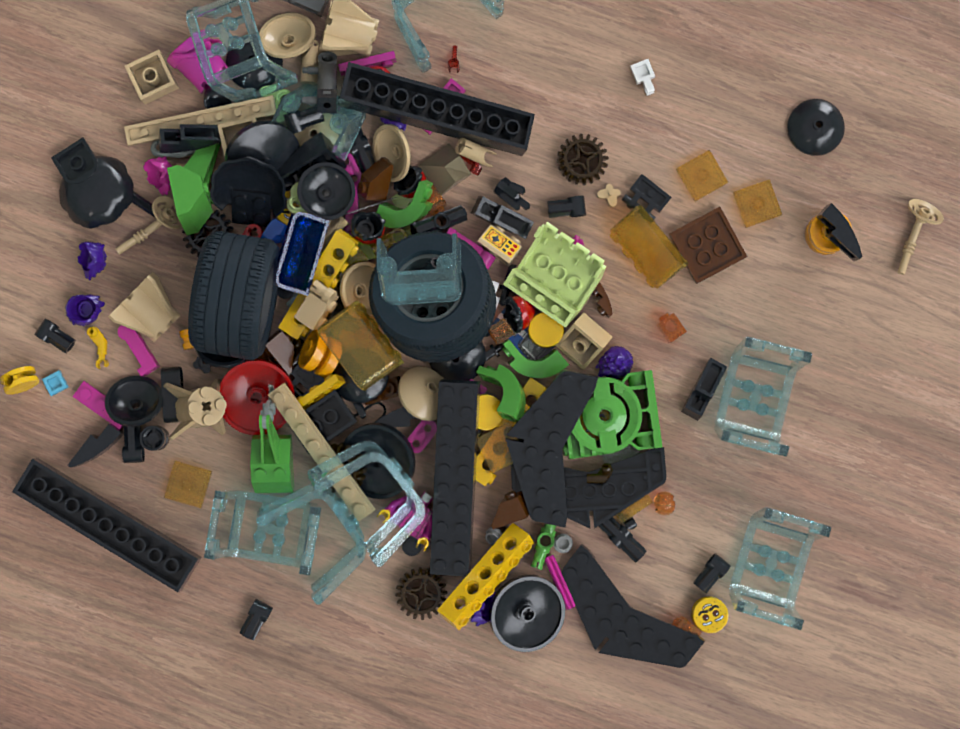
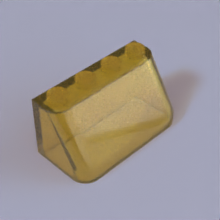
(648, 247)
(360, 346)

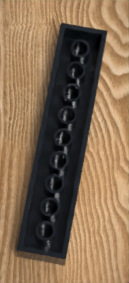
(435, 109)
(455, 477)
(107, 524)

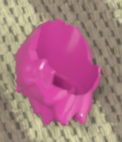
(158, 174)

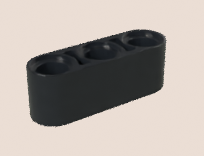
(174, 376)

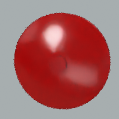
(247, 389)

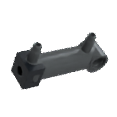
(327, 83)

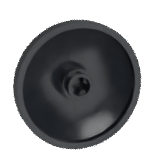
(263, 141)
(379, 481)
(527, 613)

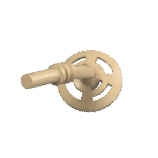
(923, 215)
(163, 219)

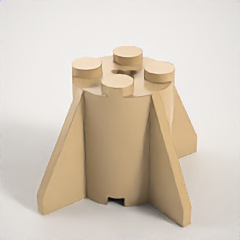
(348, 30)
(146, 309)
(198, 408)

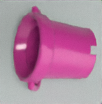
(186, 61)

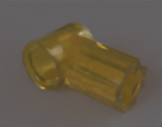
(388, 239)

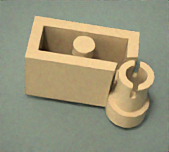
(317, 306)

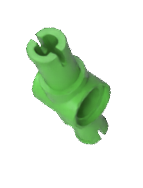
(542, 550)

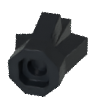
(510, 193)

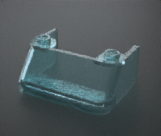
(344, 122)
(420, 285)

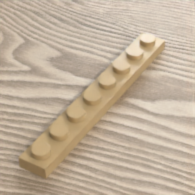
(149, 131)
(319, 449)

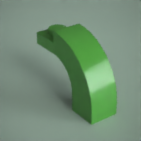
(417, 210)
(540, 368)
(513, 400)

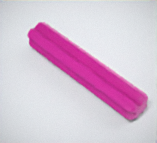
(559, 581)

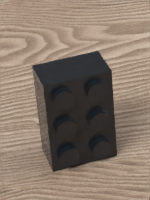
(331, 416)

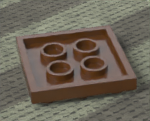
(708, 245)

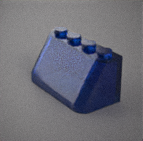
(300, 253)

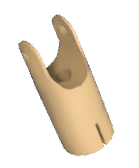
(310, 59)
(472, 151)

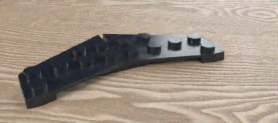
(545, 432)
(629, 483)
(628, 630)

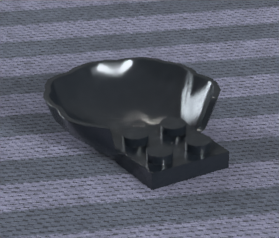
(92, 186)
(251, 190)

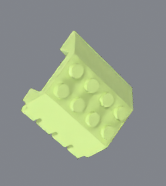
(556, 275)

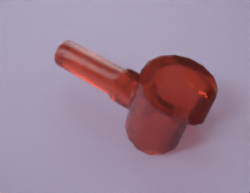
(453, 62)
(475, 167)

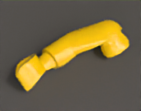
(101, 343)

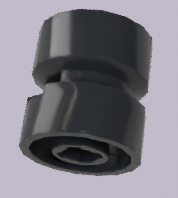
(154, 438)

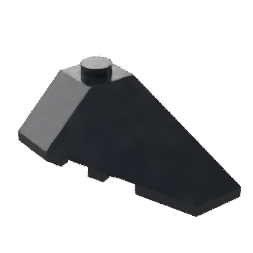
(311, 152)

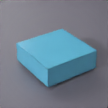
(55, 383)

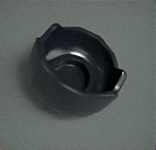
(214, 99)

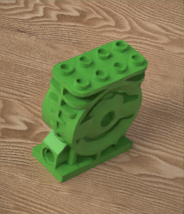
(582, 445)

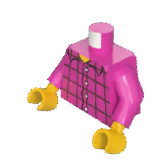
(424, 529)

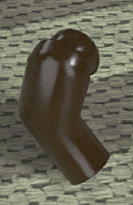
(297, 348)
(602, 475)

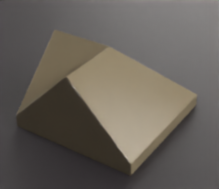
(445, 169)

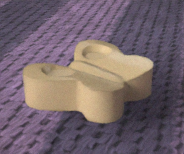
(609, 194)

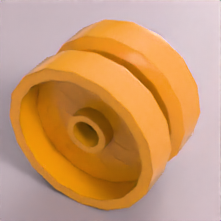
(816, 237)
(317, 356)

